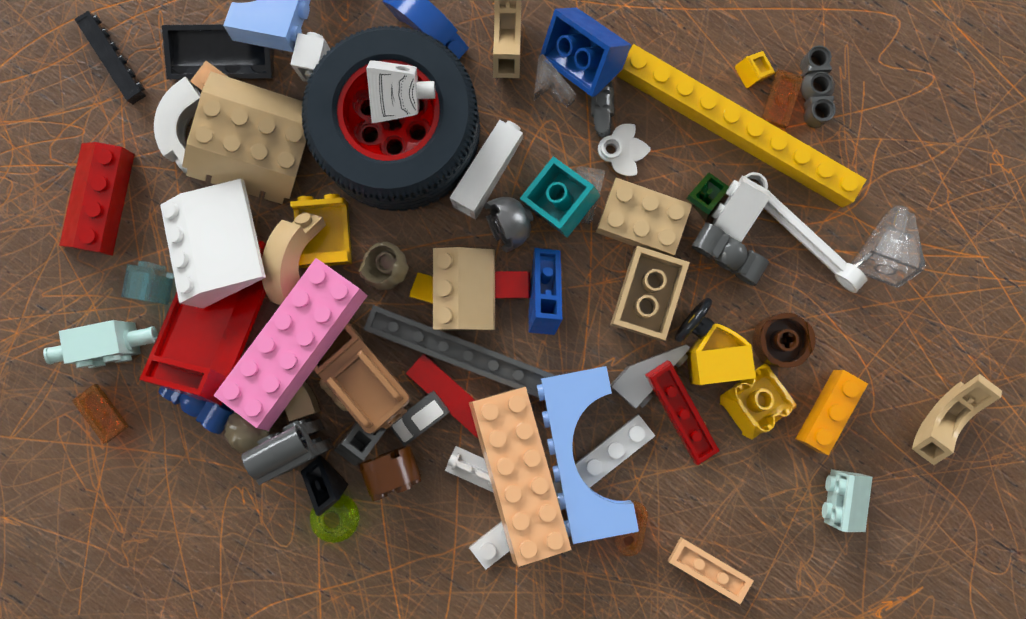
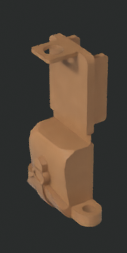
(362, 382)

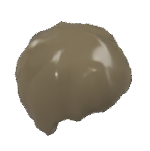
(383, 266)
(241, 434)

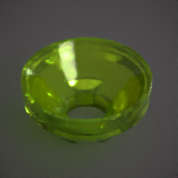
(349, 520)

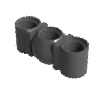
(817, 74)
(730, 254)

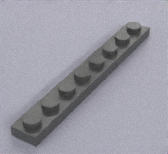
(454, 350)

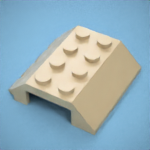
(246, 136)

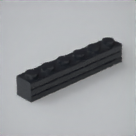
(109, 56)

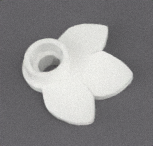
(627, 149)

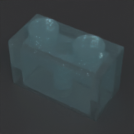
(147, 283)

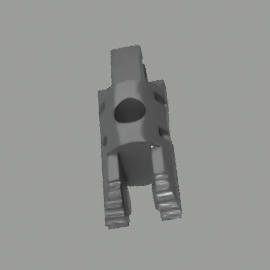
(603, 109)

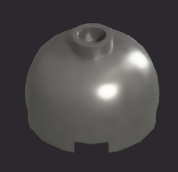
(509, 221)

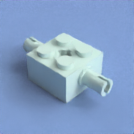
(100, 344)

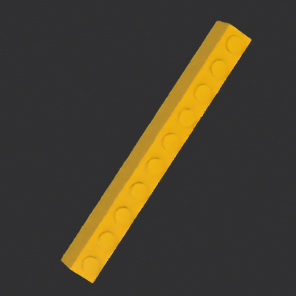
(741, 127)

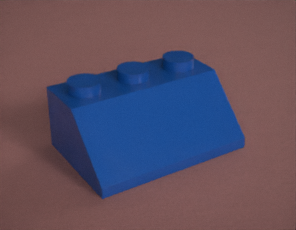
(584, 49)

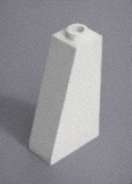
(486, 169)

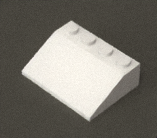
(212, 243)

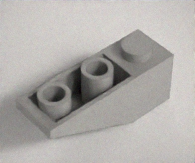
(634, 385)

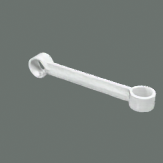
(845, 273)

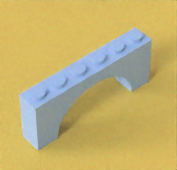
(267, 22)
(587, 512)

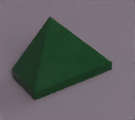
(707, 195)

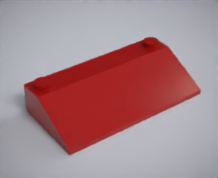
(203, 344)

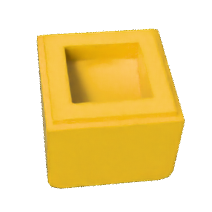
(754, 69)
(422, 288)

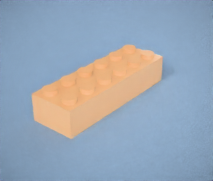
(520, 476)

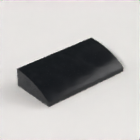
(191, 45)

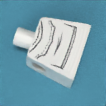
(395, 90)

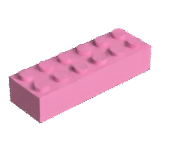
(290, 345)

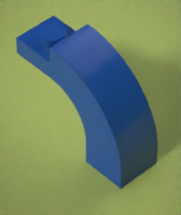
(428, 19)

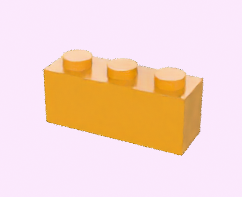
(831, 411)

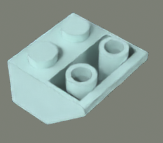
(847, 500)

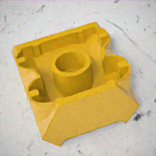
(758, 402)

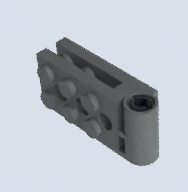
(285, 450)

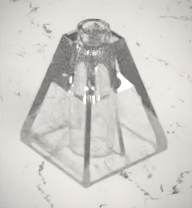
(893, 249)

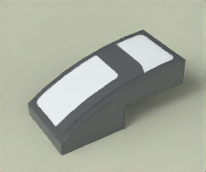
(419, 418)

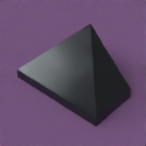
(323, 484)

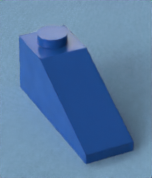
(545, 292)

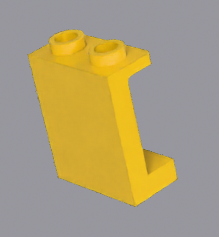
(333, 242)

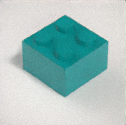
(560, 196)

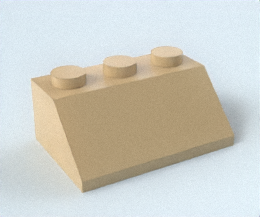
(463, 289)

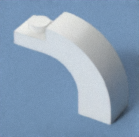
(172, 118)

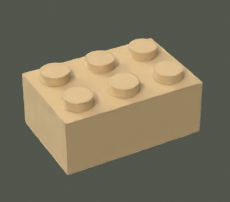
(643, 217)
(649, 293)

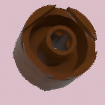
(799, 338)
(390, 472)

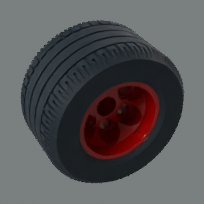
(338, 128)

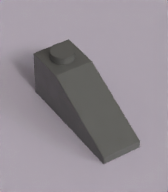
(357, 443)

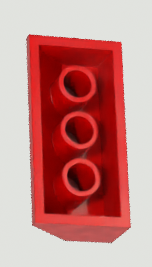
(97, 198)

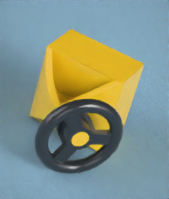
(719, 351)

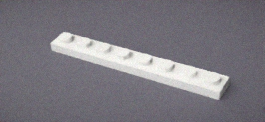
(590, 468)

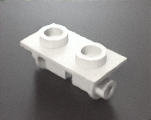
(469, 467)

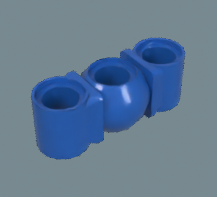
(210, 415)

